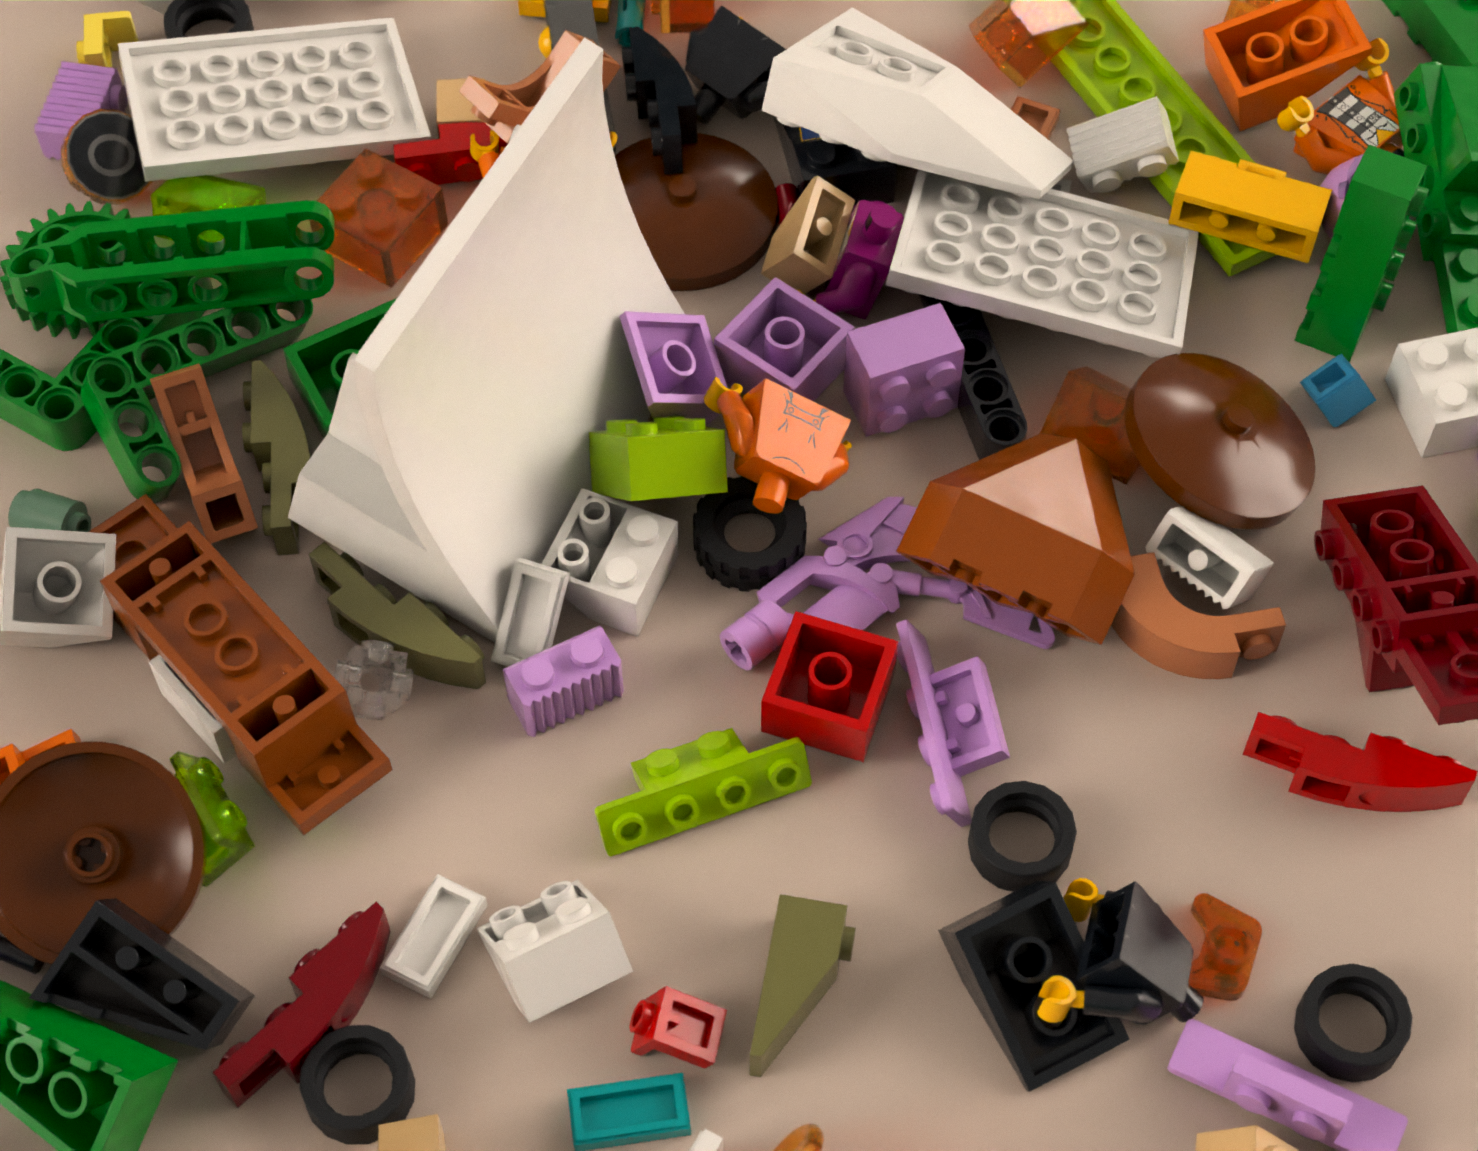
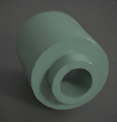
(48, 511)

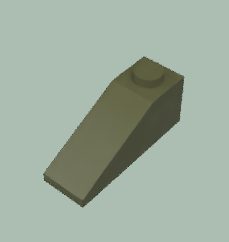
(799, 971)

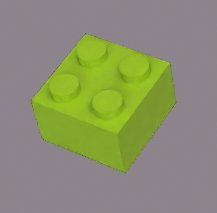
(658, 459)

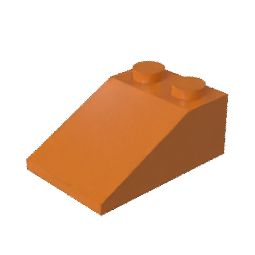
(1281, 54)

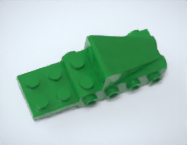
(1441, 131)

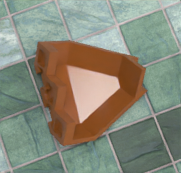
(1030, 534)

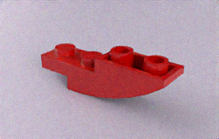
(446, 158)
(1377, 778)

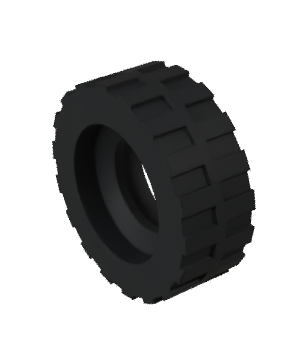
(741, 568)

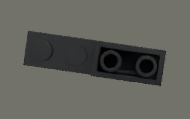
(661, 96)

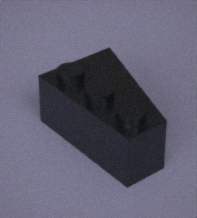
(142, 978)

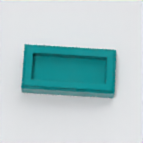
(628, 1112)

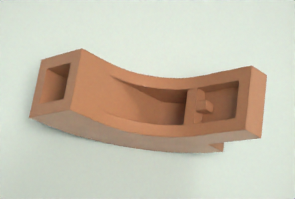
(510, 105)
(203, 454)
(1186, 640)

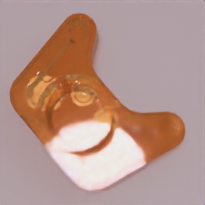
(1226, 951)

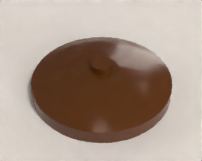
(703, 221)
(1219, 441)
(93, 828)

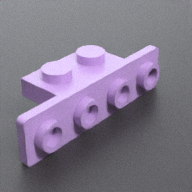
(956, 720)
(1284, 1092)

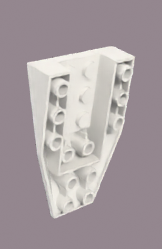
(907, 108)

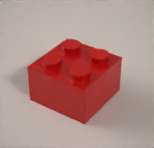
(829, 686)

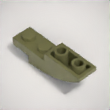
(278, 449)
(409, 625)

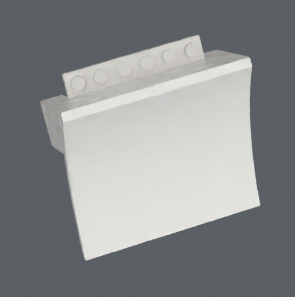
(492, 367)

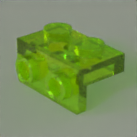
(222, 819)

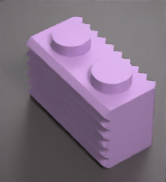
(74, 93)
(564, 680)

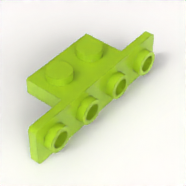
(699, 785)

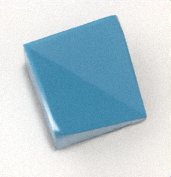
(1338, 390)

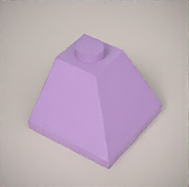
(673, 362)

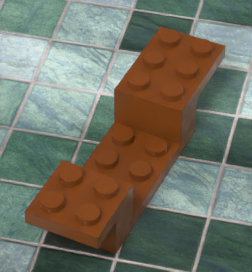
(241, 662)

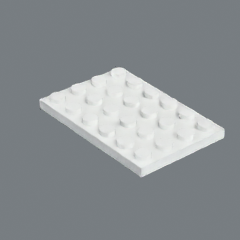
(270, 98)
(1049, 262)

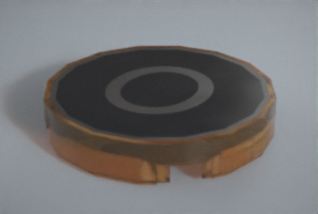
(104, 157)

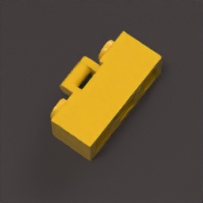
(1249, 205)

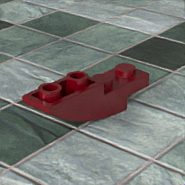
(329, 994)

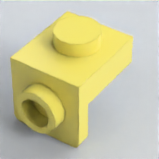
(102, 36)

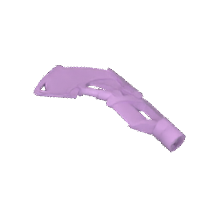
(860, 596)

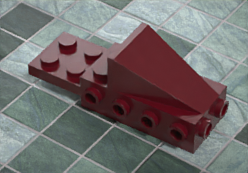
(1409, 595)

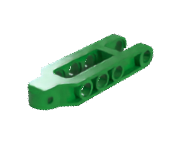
(251, 262)

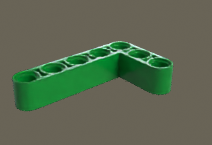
(172, 353)
(53, 406)

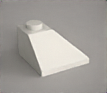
(54, 587)

